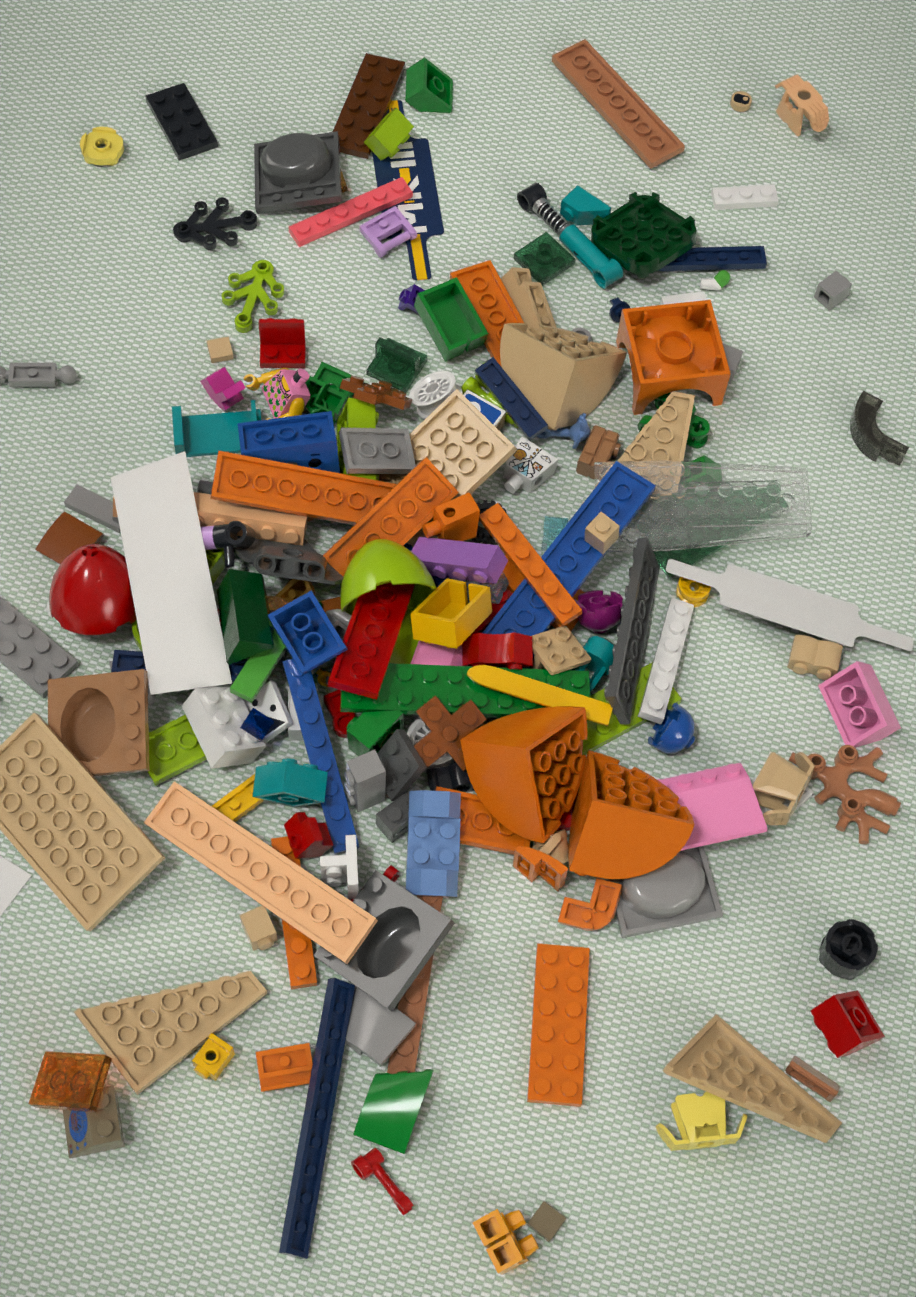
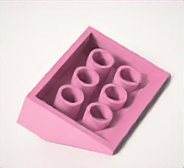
(720, 804)

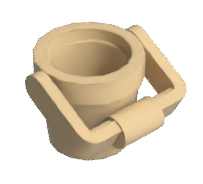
(555, 846)

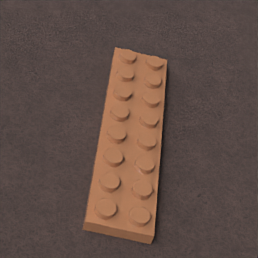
(618, 103)

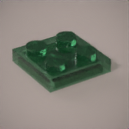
(544, 258)

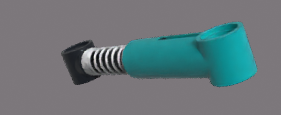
(604, 270)

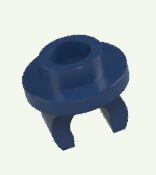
(616, 309)

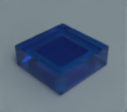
(257, 724)

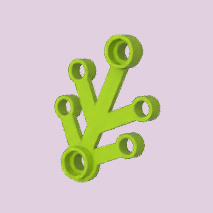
(261, 271)

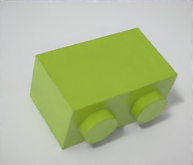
(389, 134)

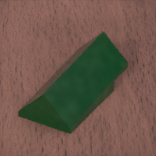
(244, 615)

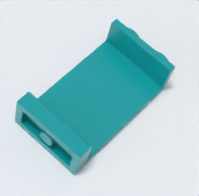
(210, 432)

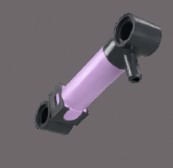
(225, 538)

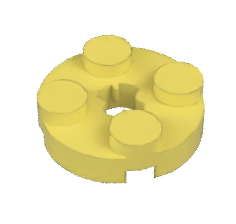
(102, 156)

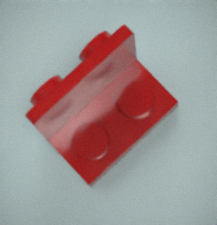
(282, 343)

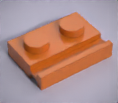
(284, 1066)

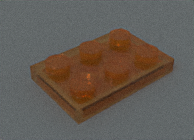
(70, 1081)

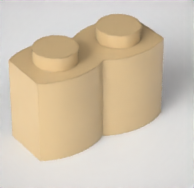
(814, 657)

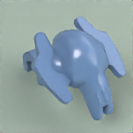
(578, 432)

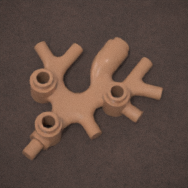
(836, 785)

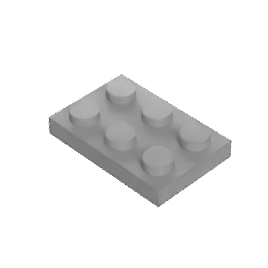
(377, 450)

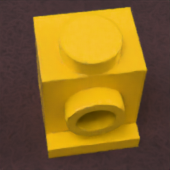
(213, 1068)

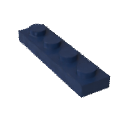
(511, 398)

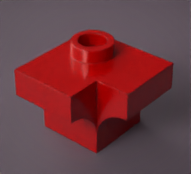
(307, 836)

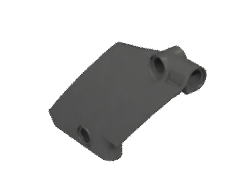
(284, 559)

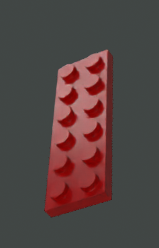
(371, 639)

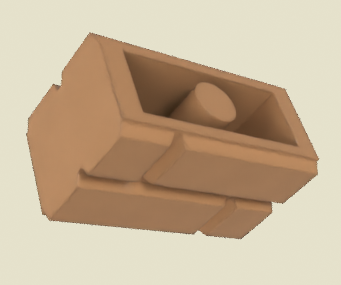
(599, 448)

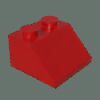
(846, 1023)

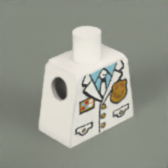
(528, 467)

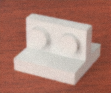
(342, 868)

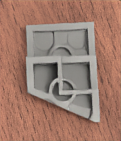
(375, 1028)

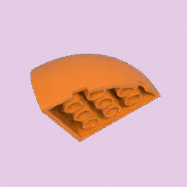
(528, 767)
(624, 821)

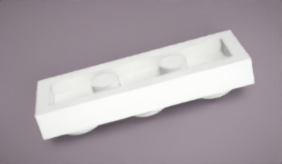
(744, 197)

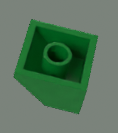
(428, 88)
(372, 730)

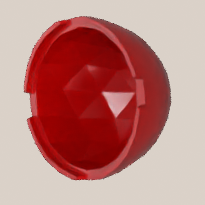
(92, 591)

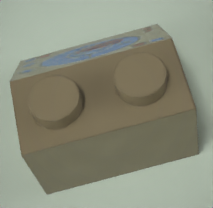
(95, 1131)

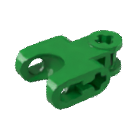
(695, 431)

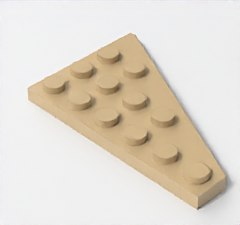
(738, 1072)

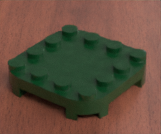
(643, 234)

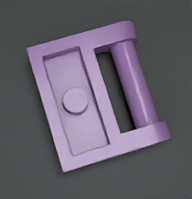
(384, 226)

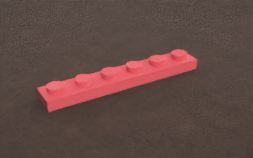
(350, 211)

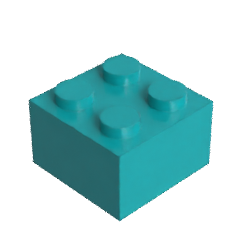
(290, 783)

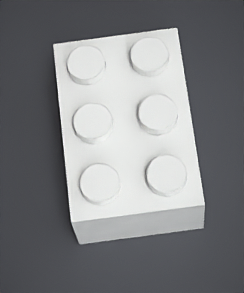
(217, 722)

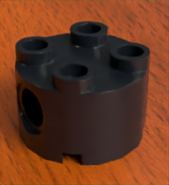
(848, 949)

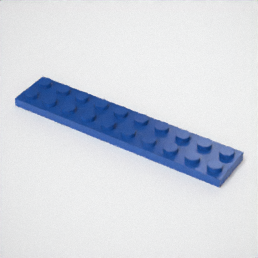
(569, 556)

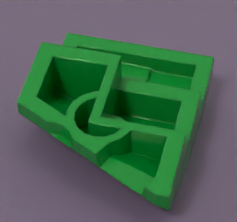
(326, 391)
(392, 1108)

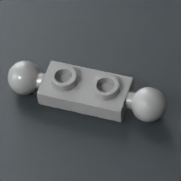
(36, 374)

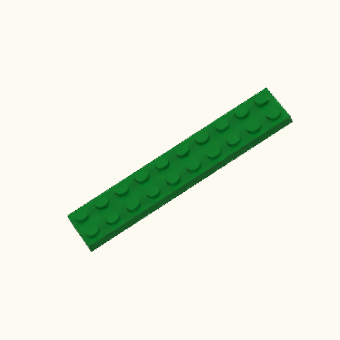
(412, 685)

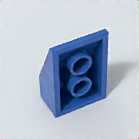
(307, 632)

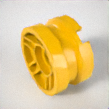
(696, 597)

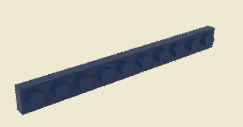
(317, 1120)

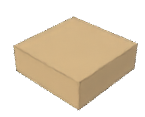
(220, 349)

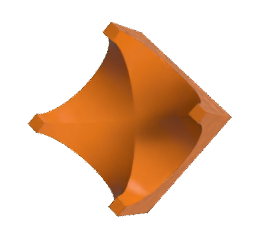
(673, 351)

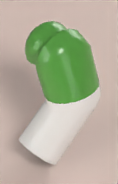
(717, 282)

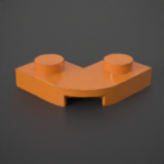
(596, 913)

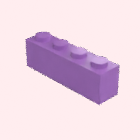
(461, 559)

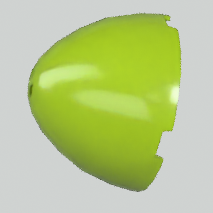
(382, 563)

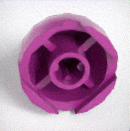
(599, 610)

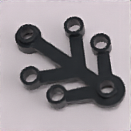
(189, 230)

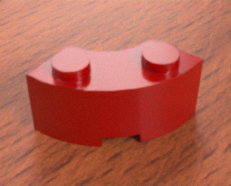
(498, 650)

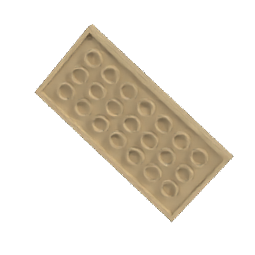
(69, 824)

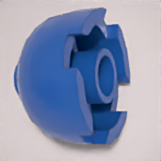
(674, 732)

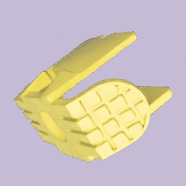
(700, 1123)

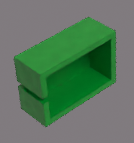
(450, 319)

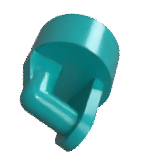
(601, 656)

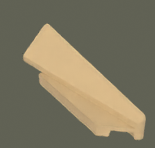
(528, 297)

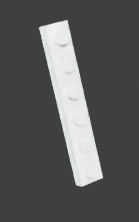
(666, 661)

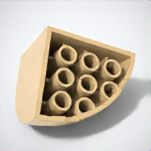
(559, 370)

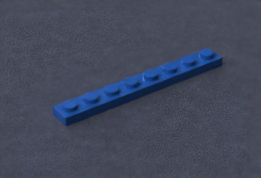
(320, 753)

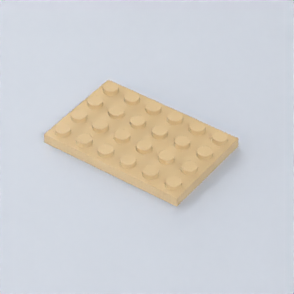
(458, 445)

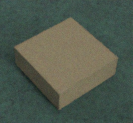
(546, 1221)

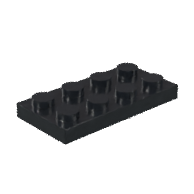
(181, 121)

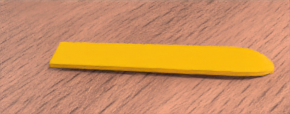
(538, 692)

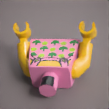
(283, 390)

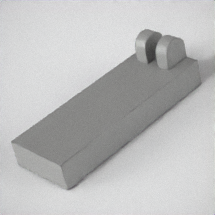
(93, 507)

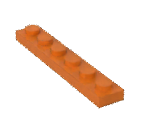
(530, 565)
(297, 945)

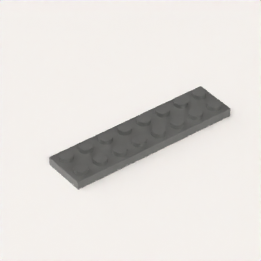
(632, 631)

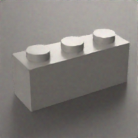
(365, 781)

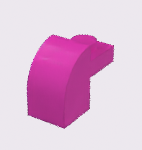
(223, 389)

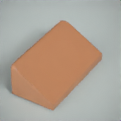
(812, 1078)

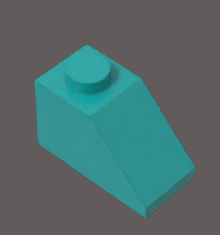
(582, 207)

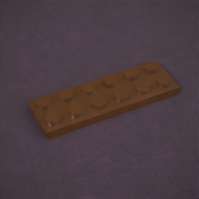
(367, 102)

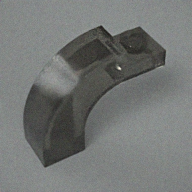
(867, 434)

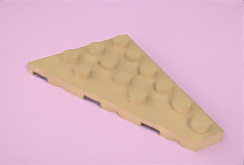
(665, 433)
(163, 1028)

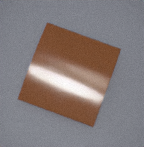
(65, 536)

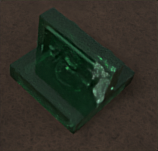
(396, 364)

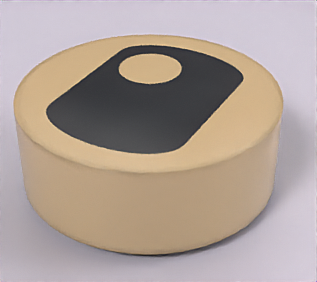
(741, 101)

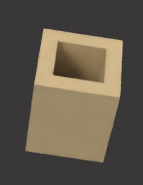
(602, 533)
(258, 928)

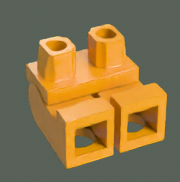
(503, 1246)

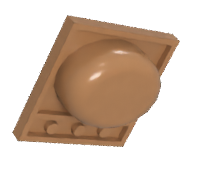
(103, 720)

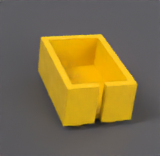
(447, 616)

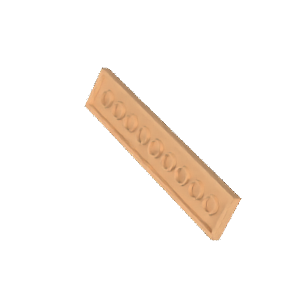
(261, 872)

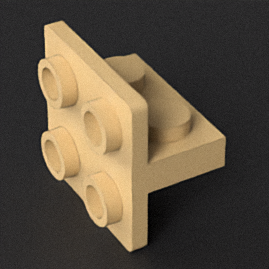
(557, 651)

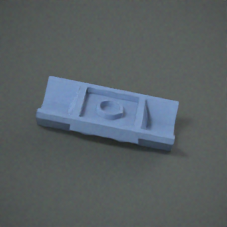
(433, 843)

